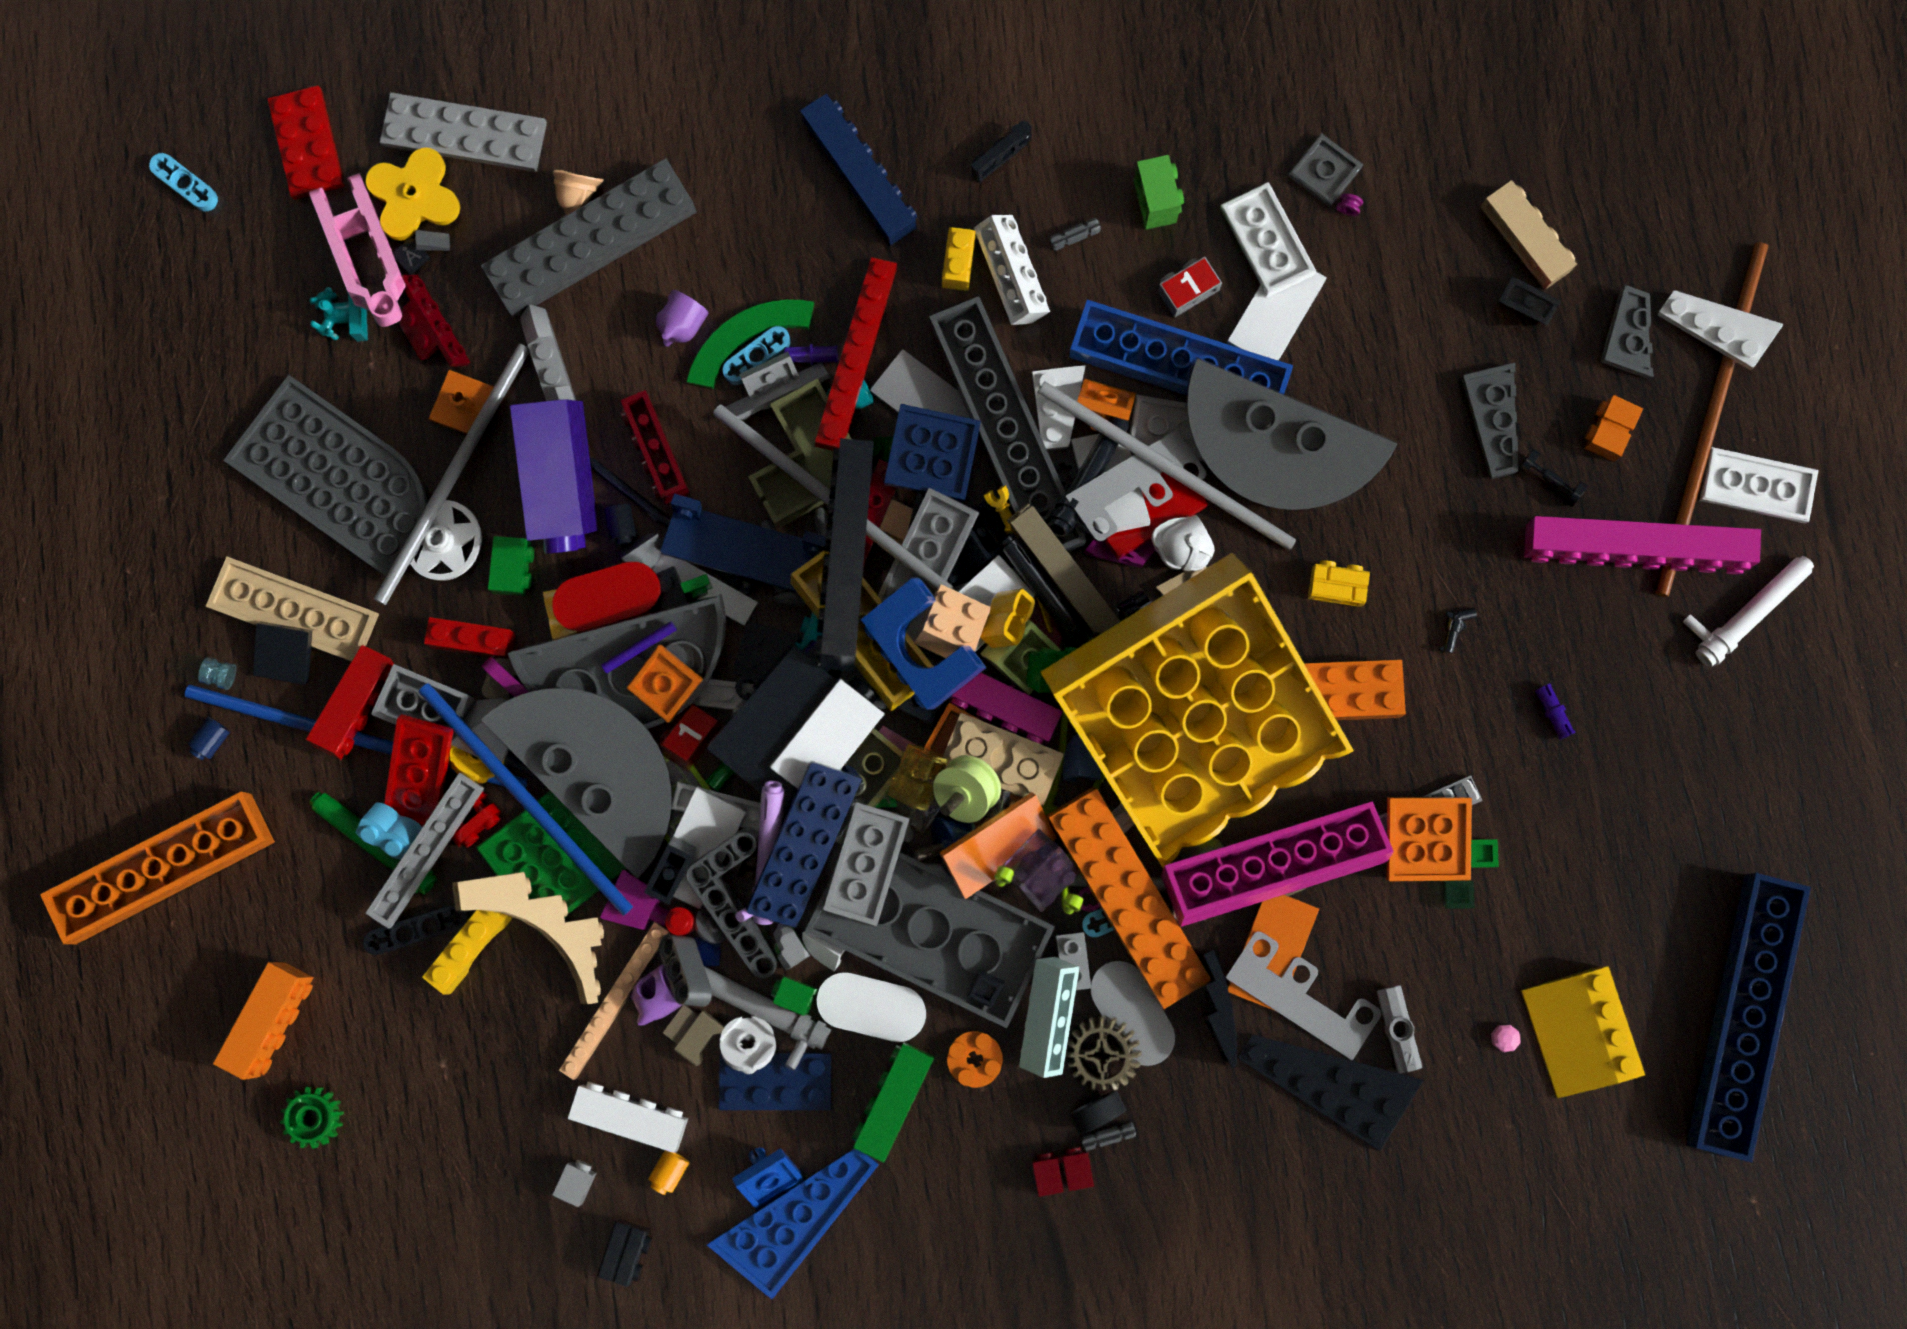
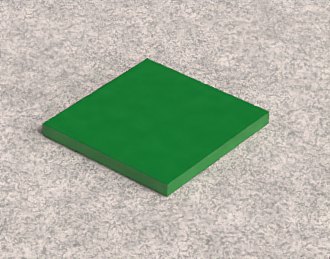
(528, 848)

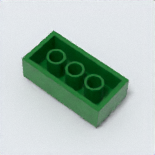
(893, 1102)

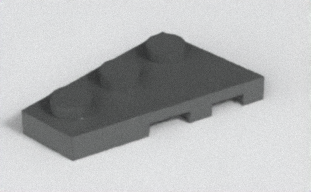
(1628, 335)

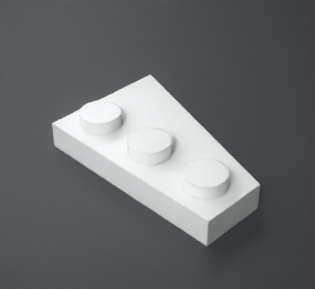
(1053, 421)

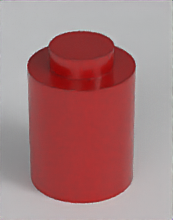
(680, 921)

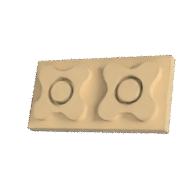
(1018, 762)

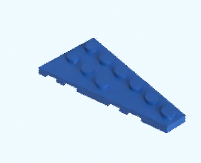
(782, 1234)

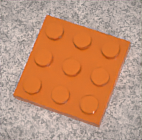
(1429, 838)

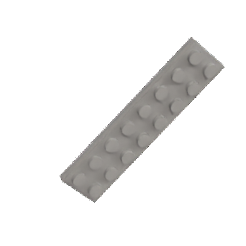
(936, 541)

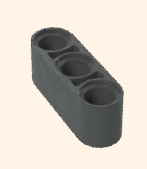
(685, 970)

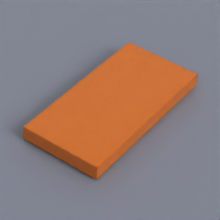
(979, 853)
(1287, 923)

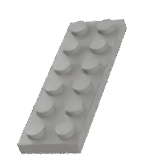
(463, 132)

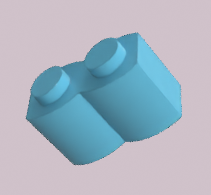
(388, 829)

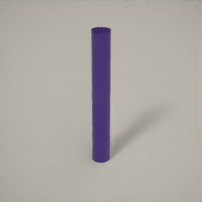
(639, 647)

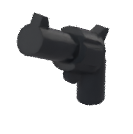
(1454, 626)

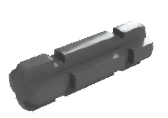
(1075, 234)
(1108, 1136)

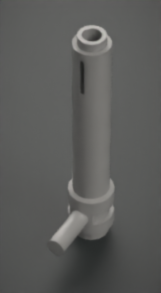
(799, 1027)

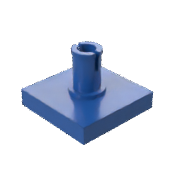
(767, 1177)

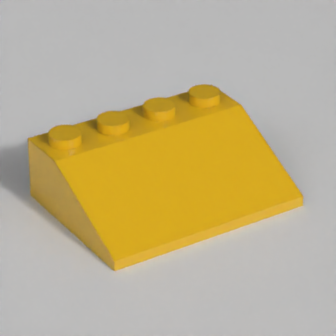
(1582, 1032)

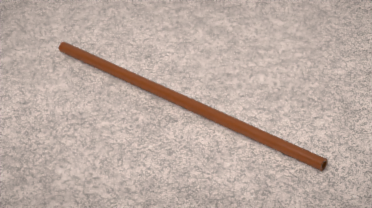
(1713, 413)

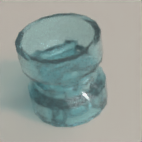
(217, 673)

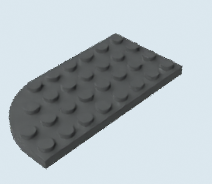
(332, 473)

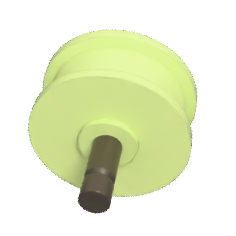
(966, 789)

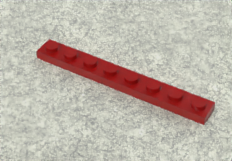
(856, 354)

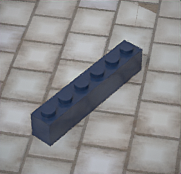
(858, 168)

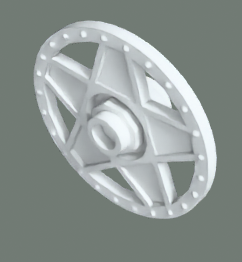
(445, 541)

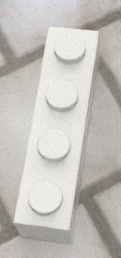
(627, 1117)

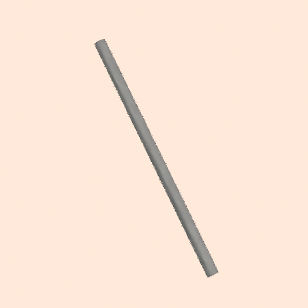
(1166, 465)
(451, 475)
(823, 492)

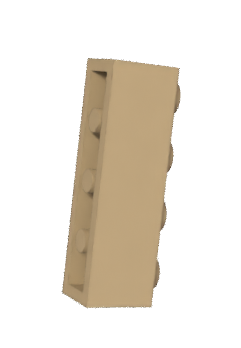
(1528, 234)

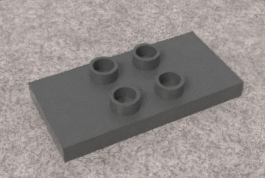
(942, 938)

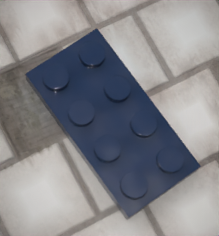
(778, 1086)

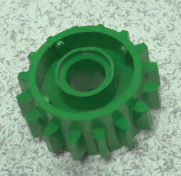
(296, 1117)

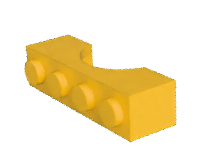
(460, 953)

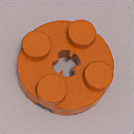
(967, 1073)

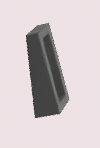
(432, 241)

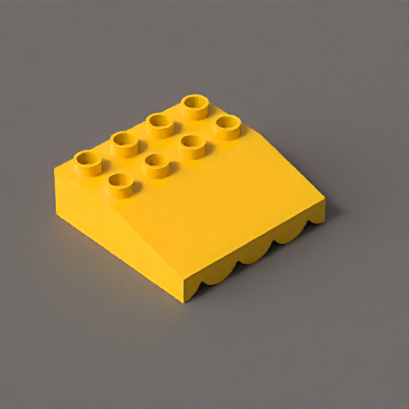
(1197, 708)

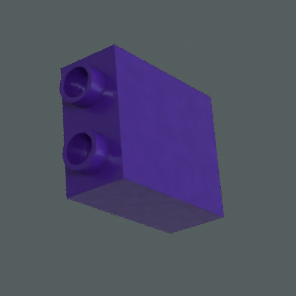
(554, 473)

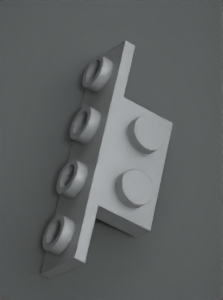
(771, 382)

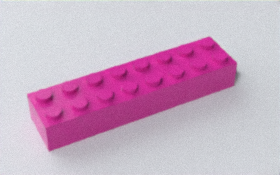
(1642, 543)
(1276, 864)

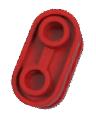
(485, 818)

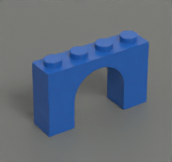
(888, 627)

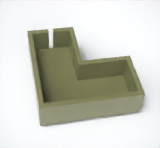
(800, 420)

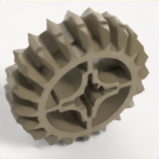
(1079, 1053)

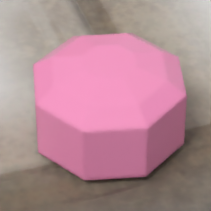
(1505, 1038)

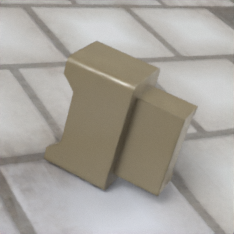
(692, 1033)

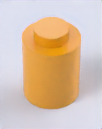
(668, 1172)

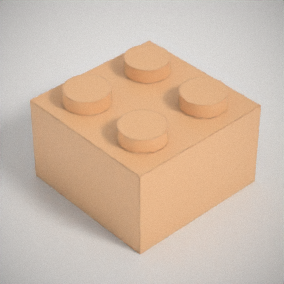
(951, 622)

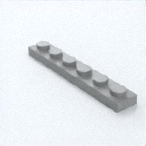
(424, 850)

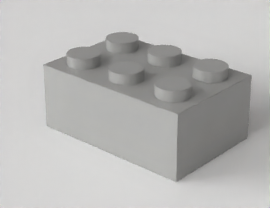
(402, 697)

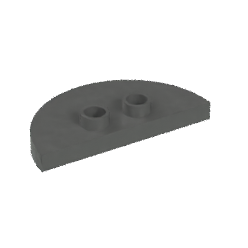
(1277, 445)
(577, 658)
(595, 763)

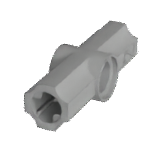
(1403, 1047)

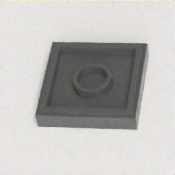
(1325, 170)

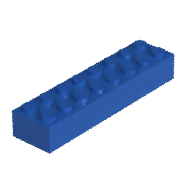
(1162, 352)

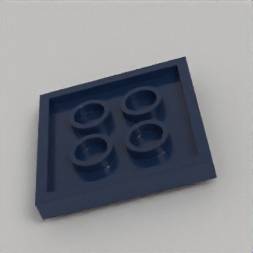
(932, 452)

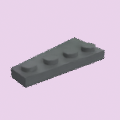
(1492, 407)

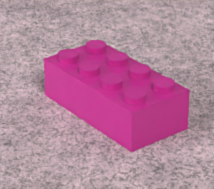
(1008, 707)

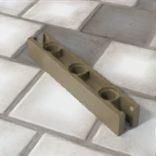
(1062, 569)

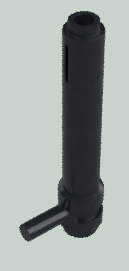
(1064, 517)
(1073, 629)

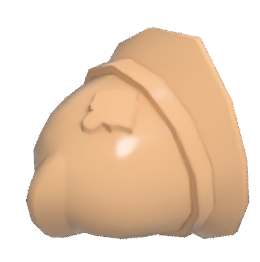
(574, 190)

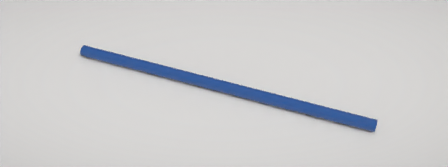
(295, 721)

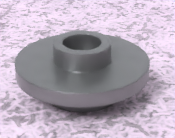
(708, 928)

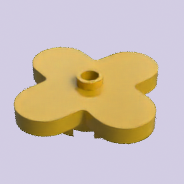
(395, 185)

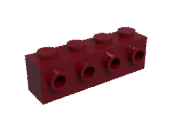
(654, 445)

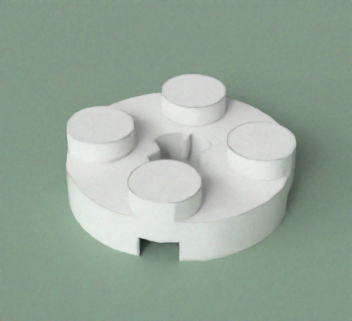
(747, 1059)

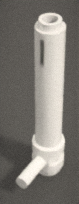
(1725, 639)

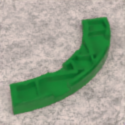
(742, 329)

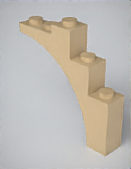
(546, 914)

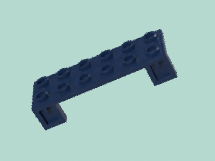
(736, 545)
(804, 843)

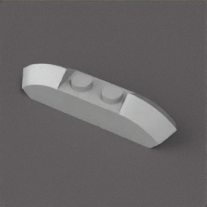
(546, 354)

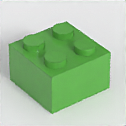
(1158, 192)

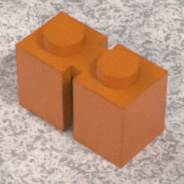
(1612, 429)

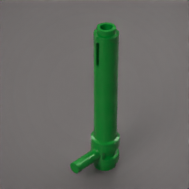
(348, 823)

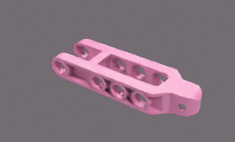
(349, 224)

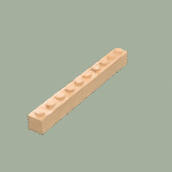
(613, 1002)

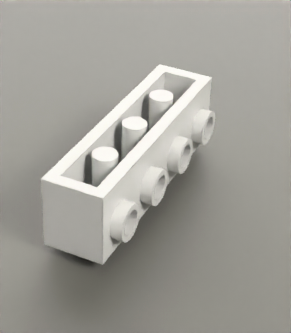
(1011, 269)

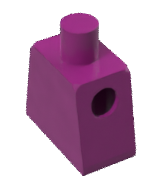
(644, 906)

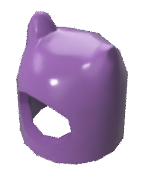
(680, 318)
(653, 996)

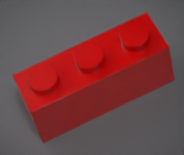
(469, 638)

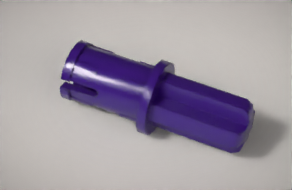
(813, 354)

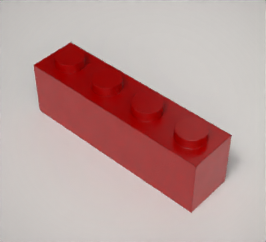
(351, 703)

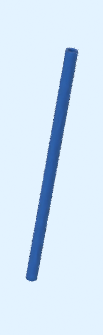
(525, 799)

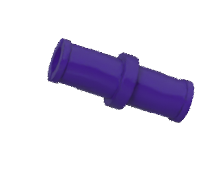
(1554, 711)

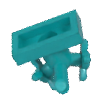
(339, 313)

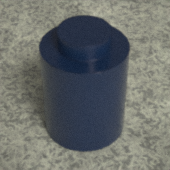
(208, 739)

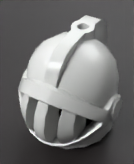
(1183, 543)

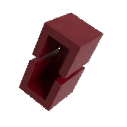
(1076, 1168)

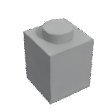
(575, 1182)

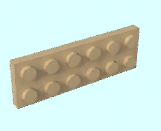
(266, 597)

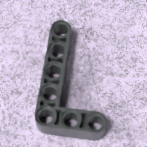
(731, 903)

